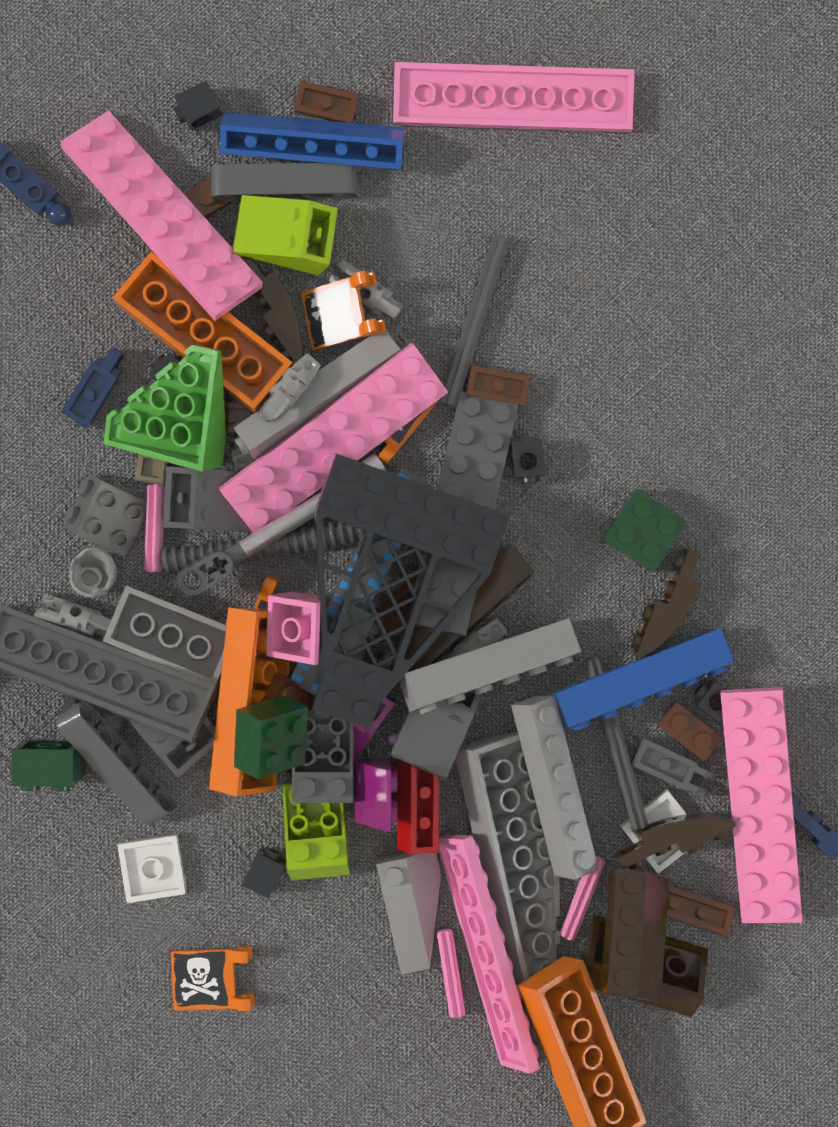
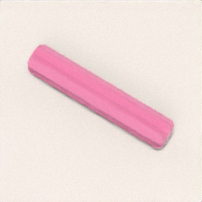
(154, 527)
(581, 902)
(451, 973)

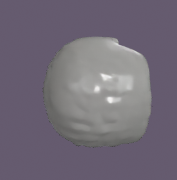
(92, 572)

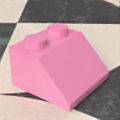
(293, 627)

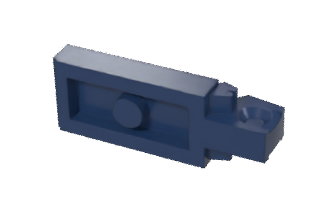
(94, 388)

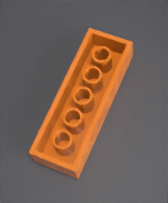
(177, 319)
(242, 683)
(580, 1046)

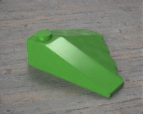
(177, 415)

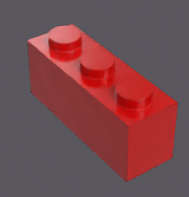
(417, 810)

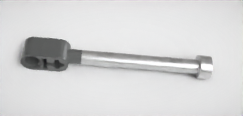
(255, 541)

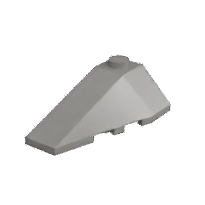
(411, 900)

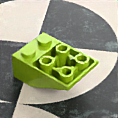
(286, 232)
(315, 838)

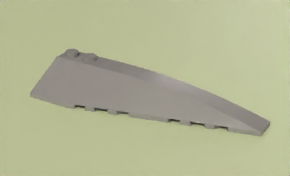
(512, 851)

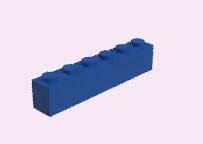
(311, 140)
(642, 678)

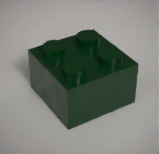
(643, 530)
(270, 736)
(46, 765)

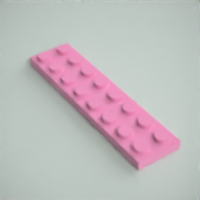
(513, 97)
(161, 215)
(345, 427)
(762, 805)
(487, 952)

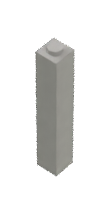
(328, 384)

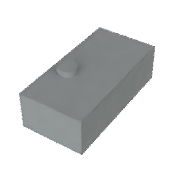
(168, 635)

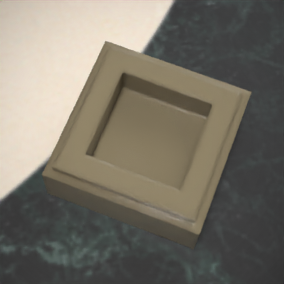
(151, 470)

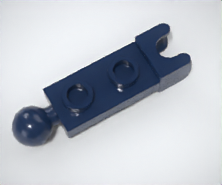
(31, 188)
(824, 837)

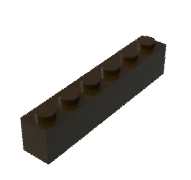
(507, 575)

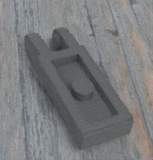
(670, 766)

